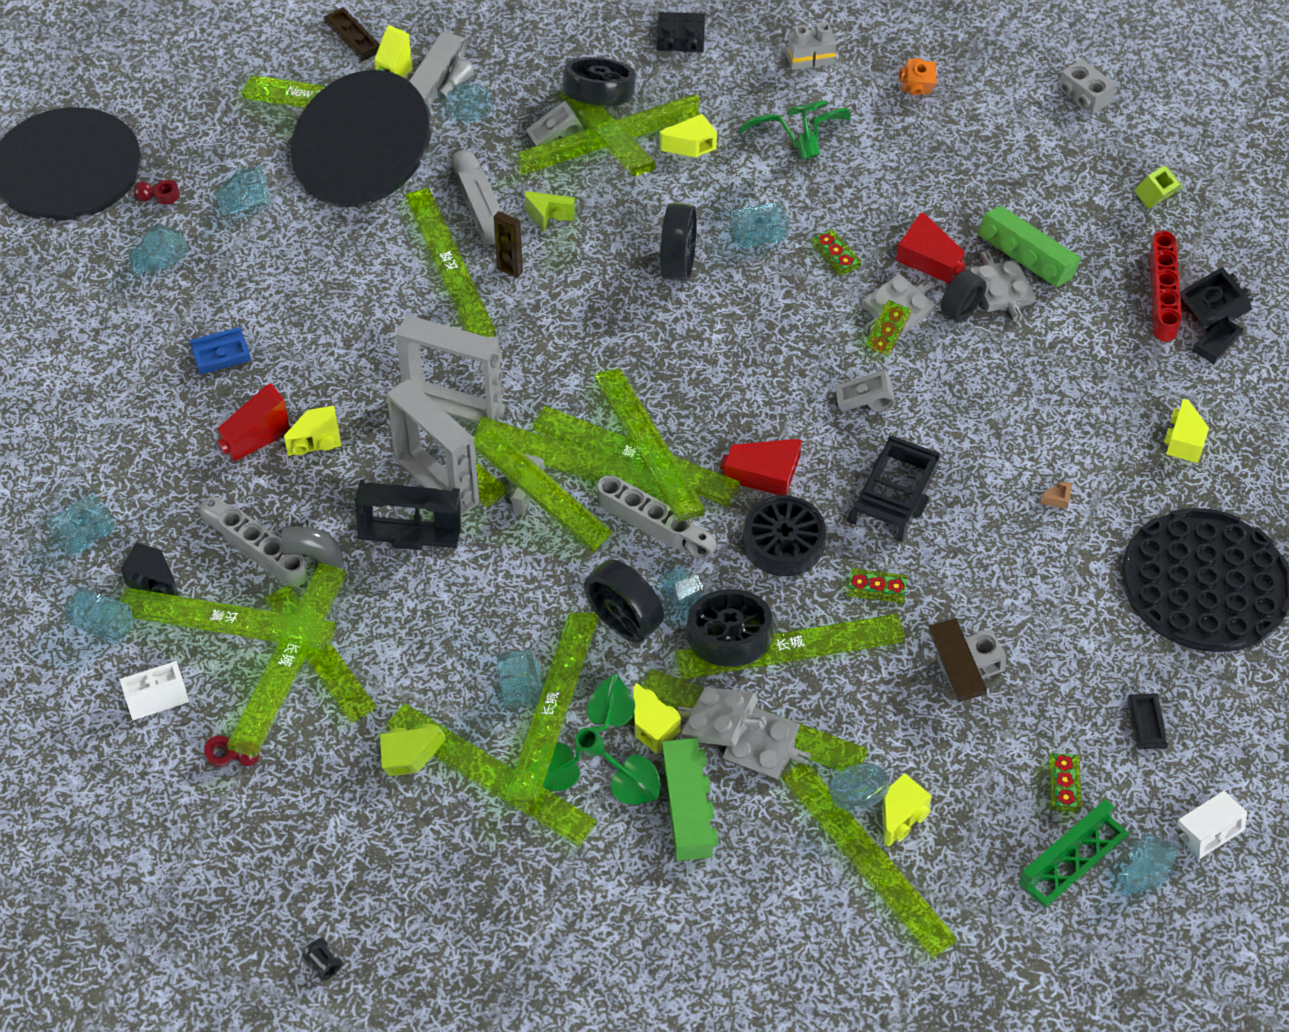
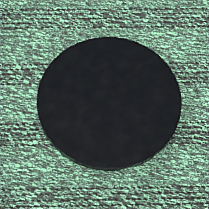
(360, 138)
(67, 163)
(1206, 580)

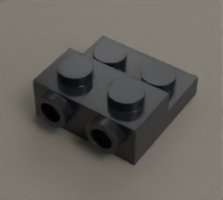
(680, 31)
(1216, 297)

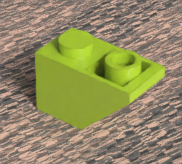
(1158, 187)
(409, 750)

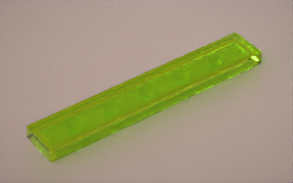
(542, 488)
(328, 665)

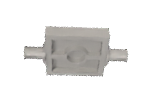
(1006, 286)
(903, 293)
(721, 716)
(767, 748)

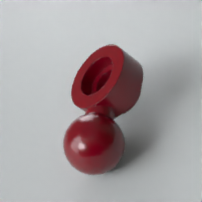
(164, 191)
(221, 742)

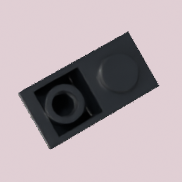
(148, 571)

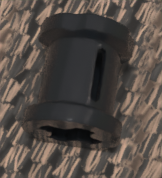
(322, 959)

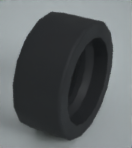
(963, 296)

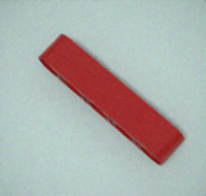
(1165, 286)

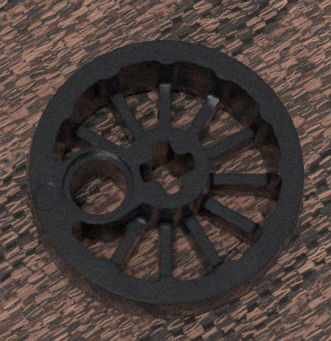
(598, 81)
(678, 241)
(784, 535)
(624, 600)
(729, 636)

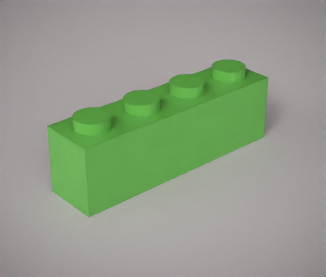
(1029, 246)
(687, 799)

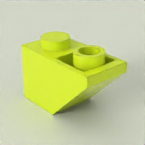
(394, 52)
(689, 137)
(313, 432)
(1188, 435)
(653, 719)
(902, 807)

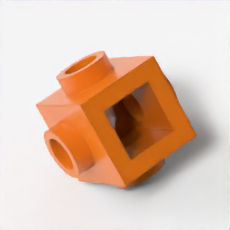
(918, 76)

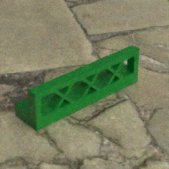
(1065, 846)

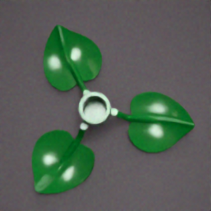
(808, 140)
(637, 779)

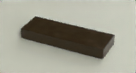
(352, 33)
(508, 244)
(957, 660)

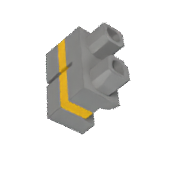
(811, 47)

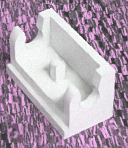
(154, 690)
(1212, 824)

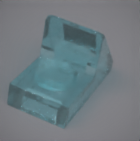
(682, 589)

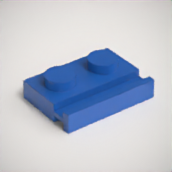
(220, 350)

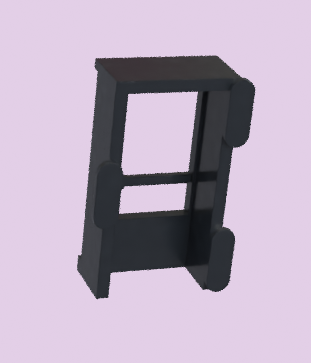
(887, 508)
(409, 533)

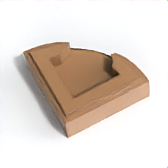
(1058, 495)

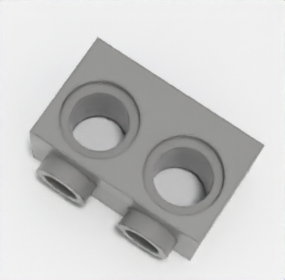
(1087, 86)
(988, 663)

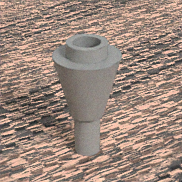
(460, 73)

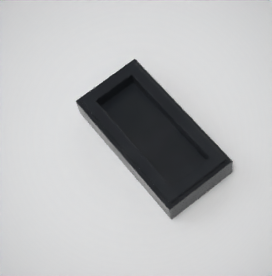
(1217, 340)
(1147, 721)

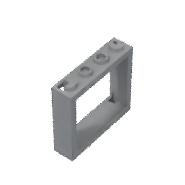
(419, 332)
(412, 407)

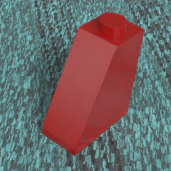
(930, 250)
(254, 424)
(763, 465)

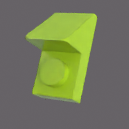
(546, 206)

